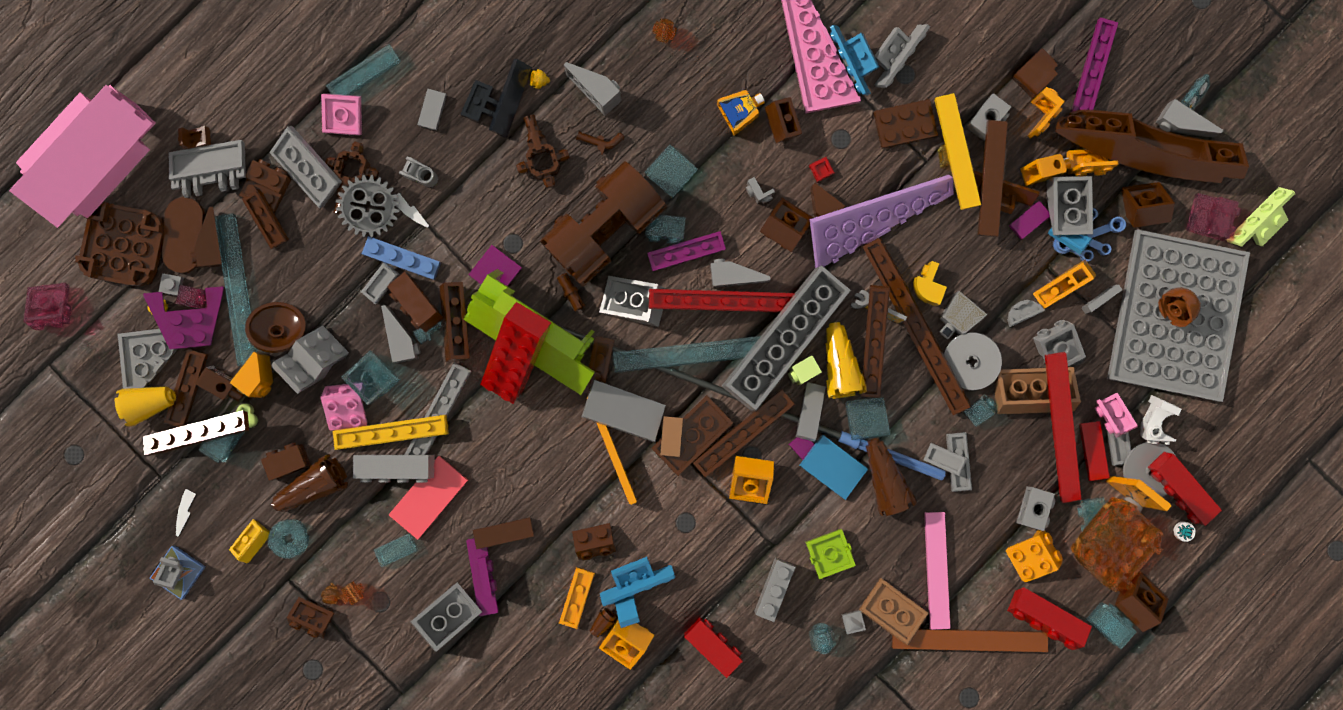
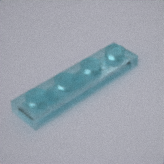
(364, 72)

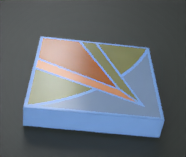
(190, 574)

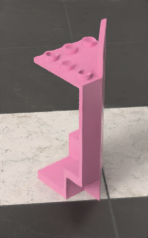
(83, 155)

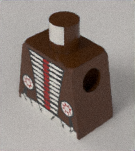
(212, 381)

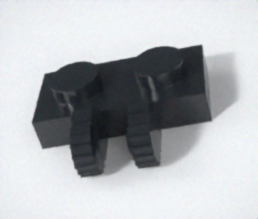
(477, 101)

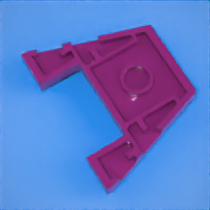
(186, 327)

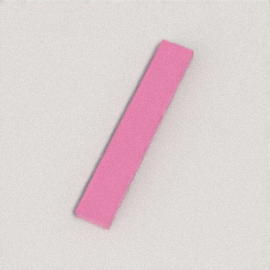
(937, 570)

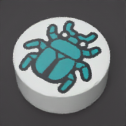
(1184, 531)

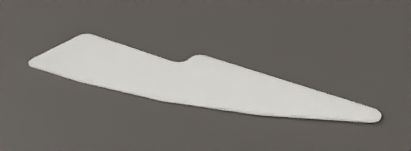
(411, 212)
(183, 513)

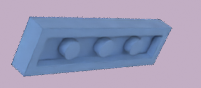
(401, 258)

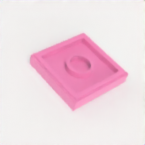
(341, 114)

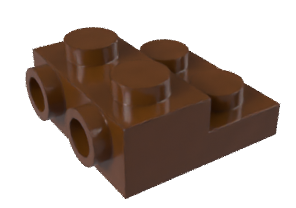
(270, 182)

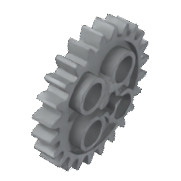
(370, 188)

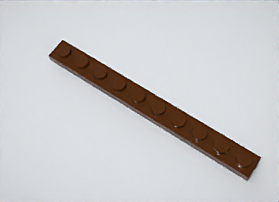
(917, 326)

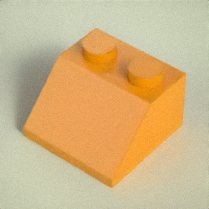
(254, 376)
(751, 479)
(626, 643)

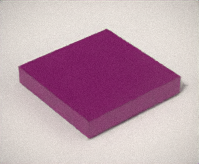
(493, 260)

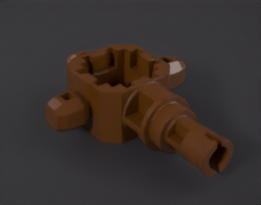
(538, 145)
(338, 166)

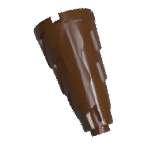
(888, 481)
(317, 482)

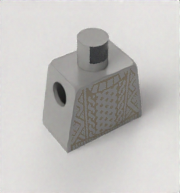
(960, 315)

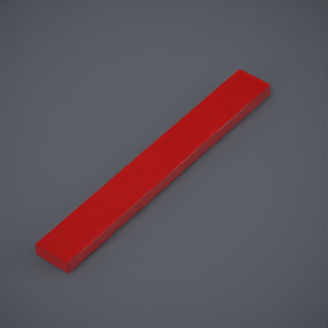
(718, 300)
(1063, 426)

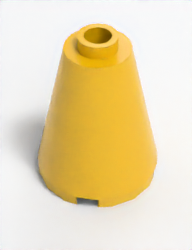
(142, 403)

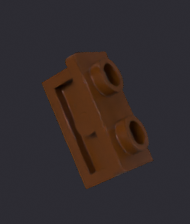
(593, 542)

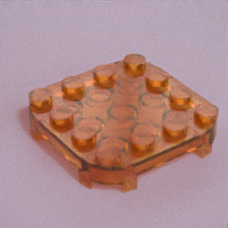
(1117, 544)

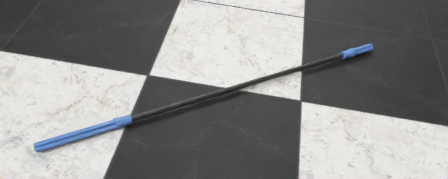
(843, 437)

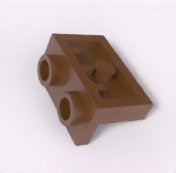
(309, 617)

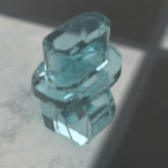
(424, 336)

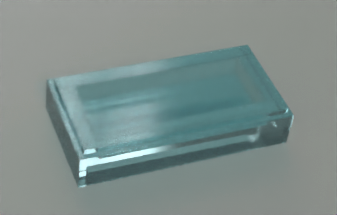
(395, 550)

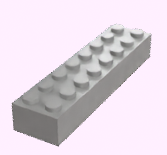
(786, 338)

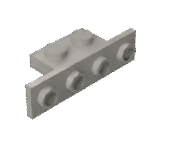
(896, 51)

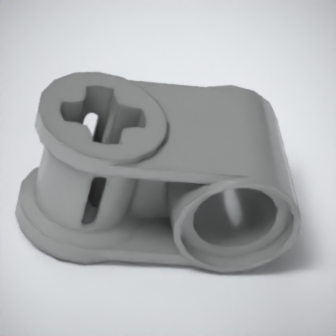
(416, 171)

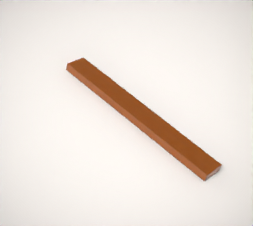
(976, 640)

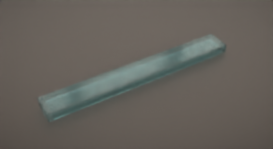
(234, 284)
(682, 354)

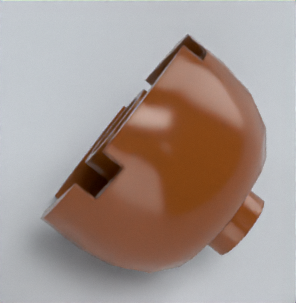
(1180, 306)

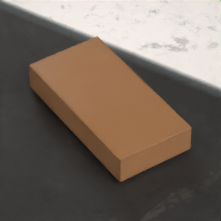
(671, 436)

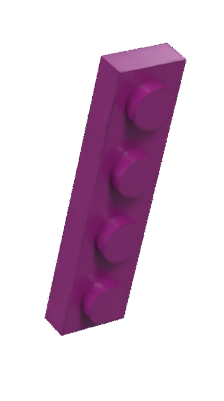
(686, 251)

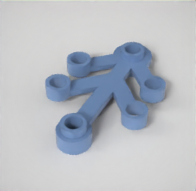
(1095, 244)

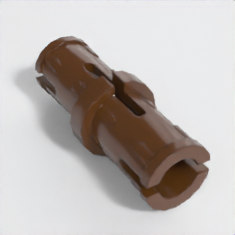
(570, 292)

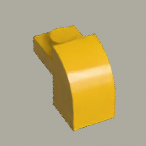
(927, 289)

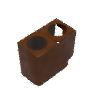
(1036, 73)

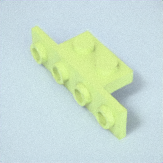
(1264, 220)

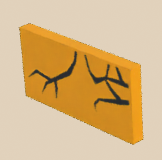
(1139, 492)

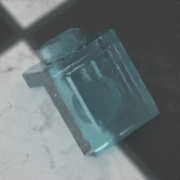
(981, 410)

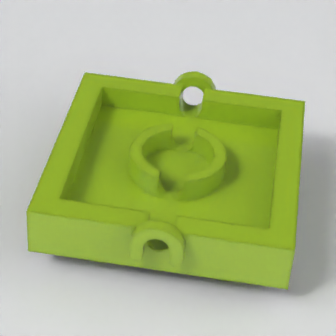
(830, 553)

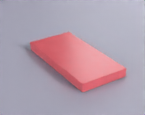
(428, 499)

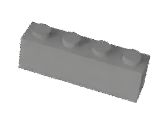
(393, 467)

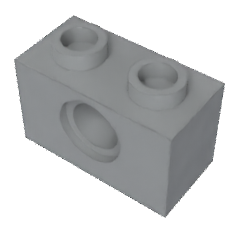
(993, 106)
(1027, 515)

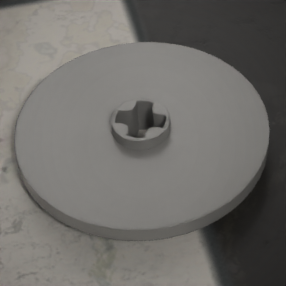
(981, 348)
(1137, 464)

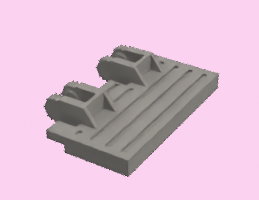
(204, 164)

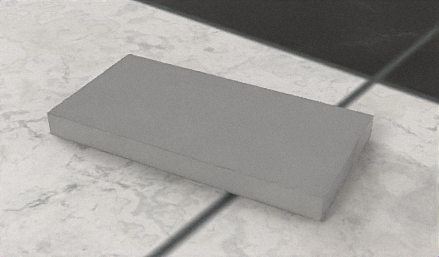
(305, 167)
(623, 411)

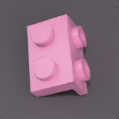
(1116, 415)

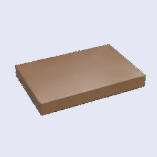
(893, 611)

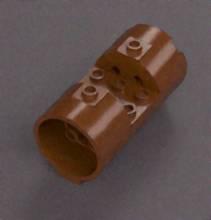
(627, 201)

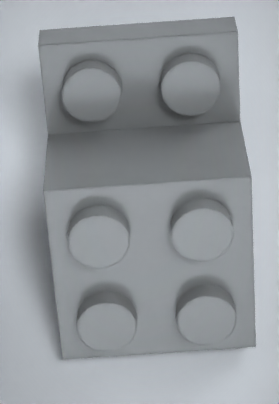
(309, 359)

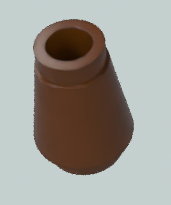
(604, 621)

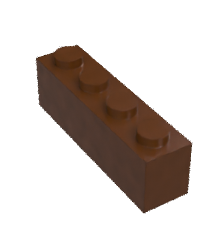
(453, 322)

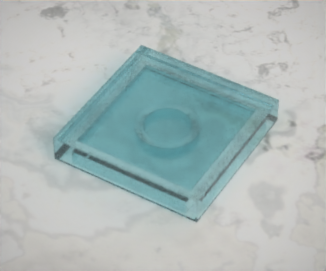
(671, 171)
(867, 418)

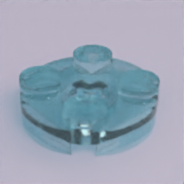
(284, 528)

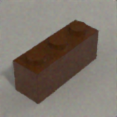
(414, 302)

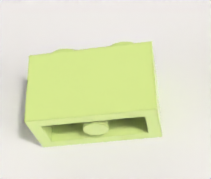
(804, 370)

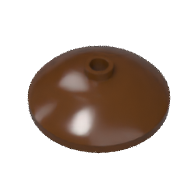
(273, 319)

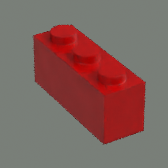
(714, 646)

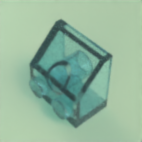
(370, 378)

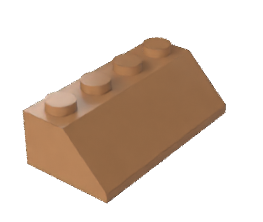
(1027, 391)

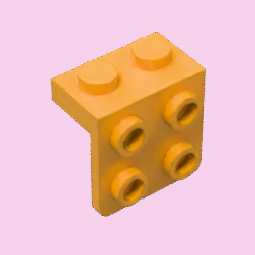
(1048, 103)
(1088, 162)
(1035, 556)

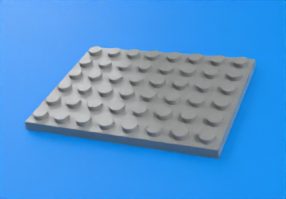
(1169, 357)

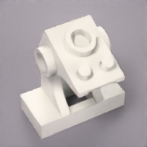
(1152, 421)

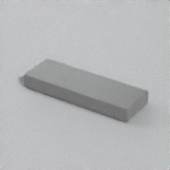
(810, 412)
(958, 444)

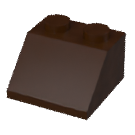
(1147, 204)
(786, 224)
(1142, 603)

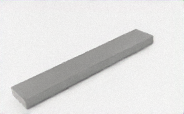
(441, 405)

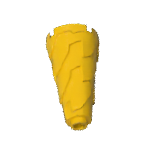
(842, 365)

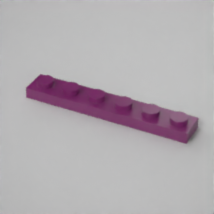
(1095, 64)

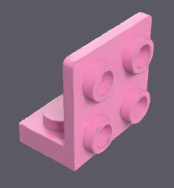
(343, 407)

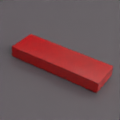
(1094, 451)

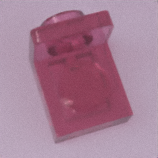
(190, 297)

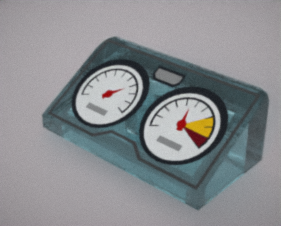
(1196, 92)

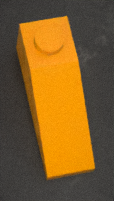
(1065, 284)

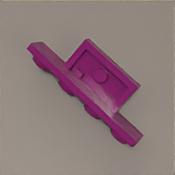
(482, 577)

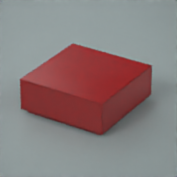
(821, 169)

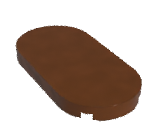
(181, 230)

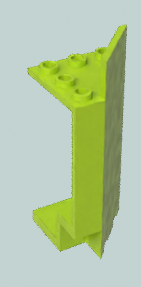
(560, 350)

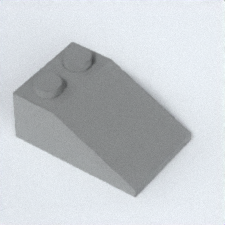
(596, 87)
(1070, 205)
(630, 301)
(445, 617)

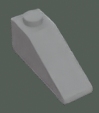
(1183, 120)
(731, 274)
(401, 342)

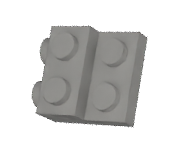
(1060, 339)

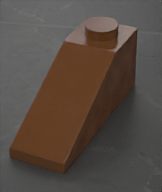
(207, 245)

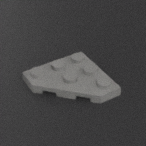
(142, 357)

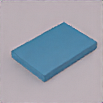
(833, 467)

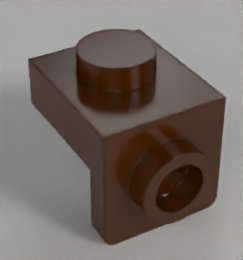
(194, 138)

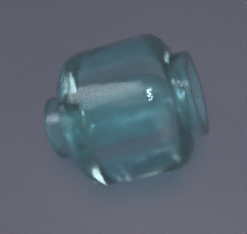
(822, 638)

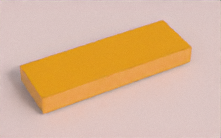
(576, 598)

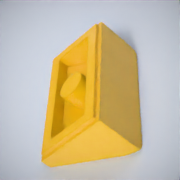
(249, 541)

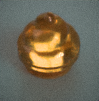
(330, 594)

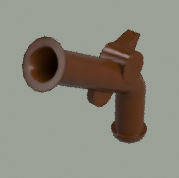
(599, 141)

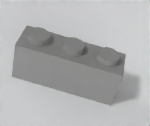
(774, 589)

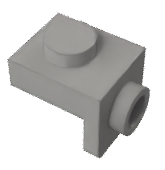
(754, 190)
(168, 573)

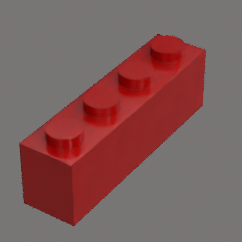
(1184, 488)
(1049, 618)

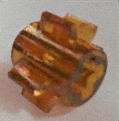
(664, 30)
(352, 593)

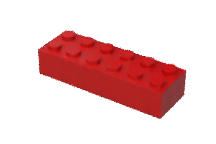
(515, 352)

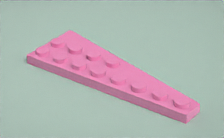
(818, 67)

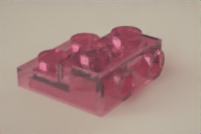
(1213, 216)
(47, 306)

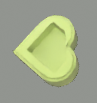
(252, 418)

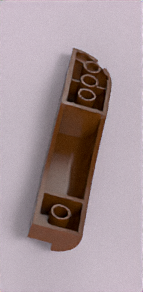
(1152, 149)

